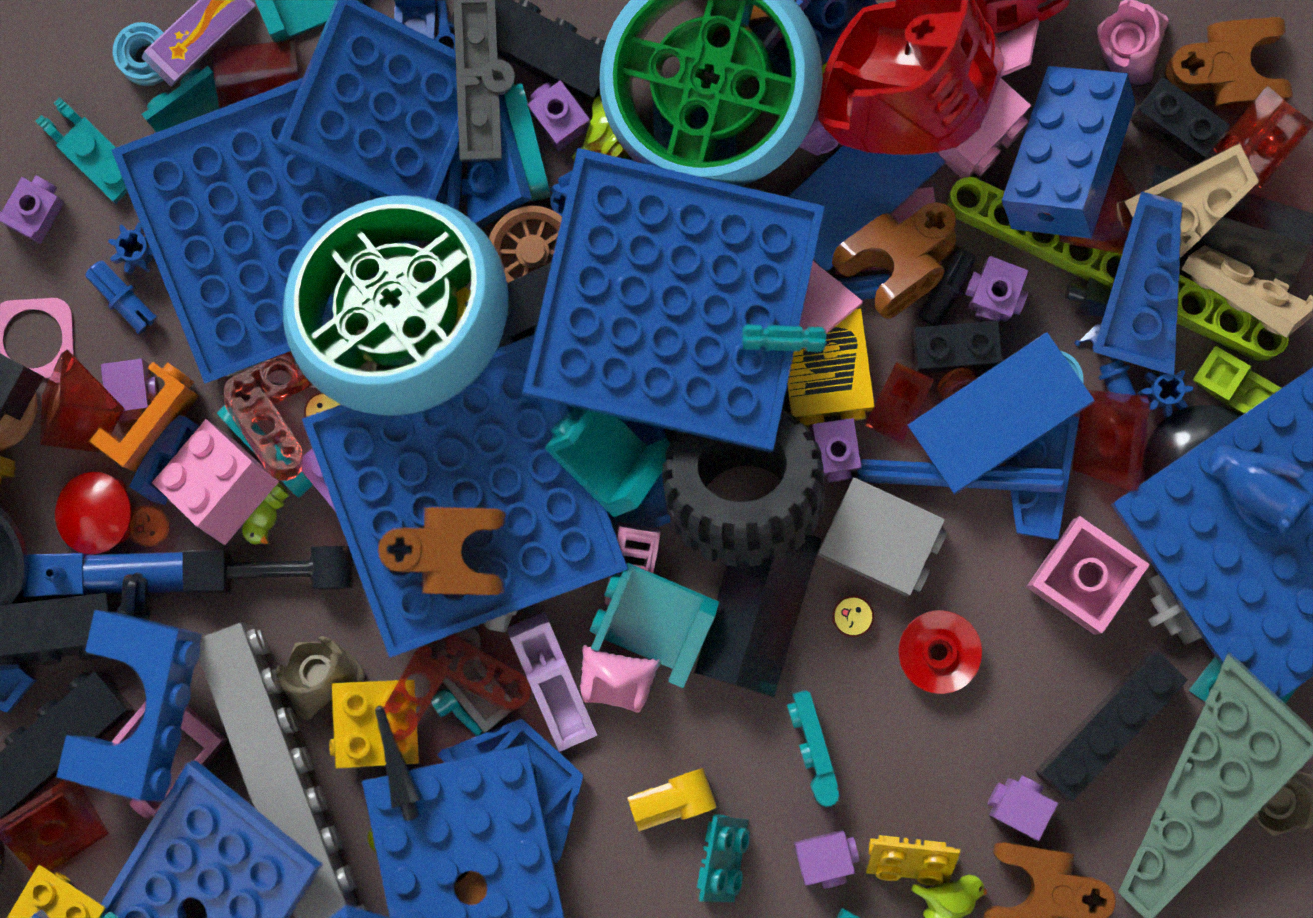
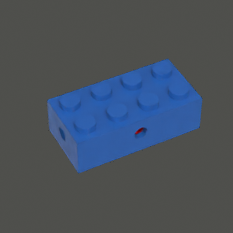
(1069, 151)

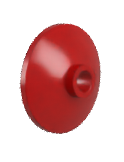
(961, 646)

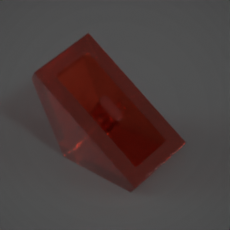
(899, 402)

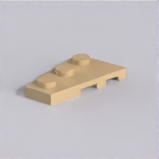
(1206, 192)
(1263, 299)

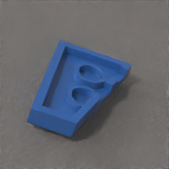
(496, 186)

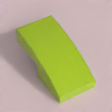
(1233, 381)

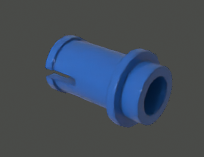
(1117, 377)

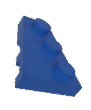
(1042, 512)

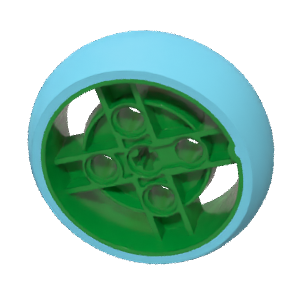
(676, 98)
(363, 244)

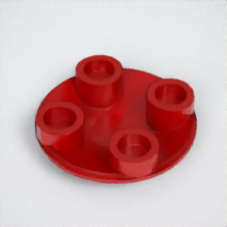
(93, 513)

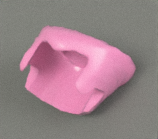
(1132, 40)
(616, 679)

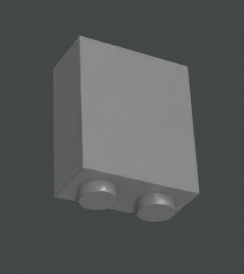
(882, 538)

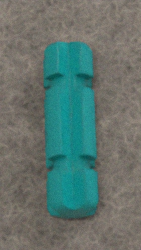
(784, 338)

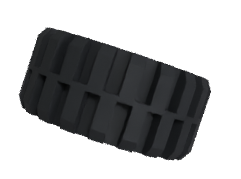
(750, 528)

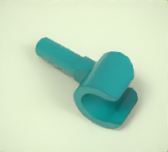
(446, 702)

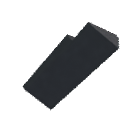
(1256, 233)
(757, 619)

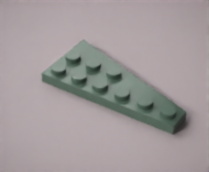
(1227, 772)

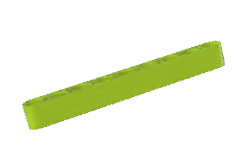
(1057, 253)

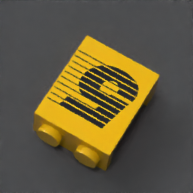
(833, 379)

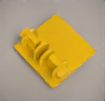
(355, 723)
(928, 862)
(55, 897)

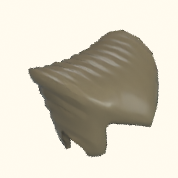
(313, 670)
(1289, 806)

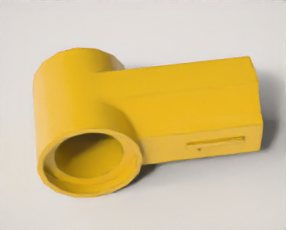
(681, 797)

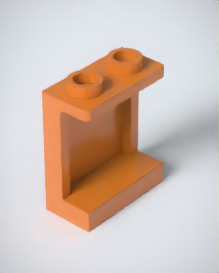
(170, 402)

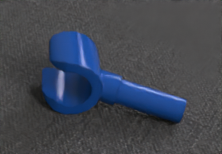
(444, 27)

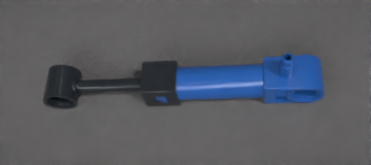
(177, 571)

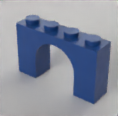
(166, 663)

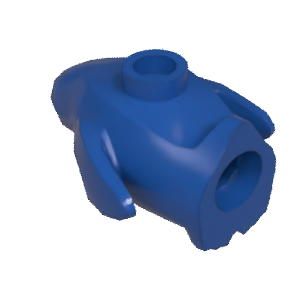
(1262, 487)

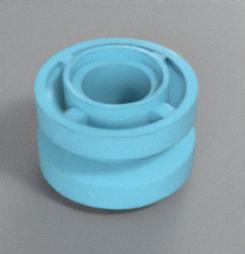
(125, 49)

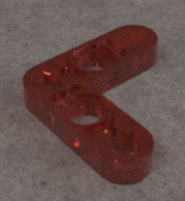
(262, 407)
(436, 670)

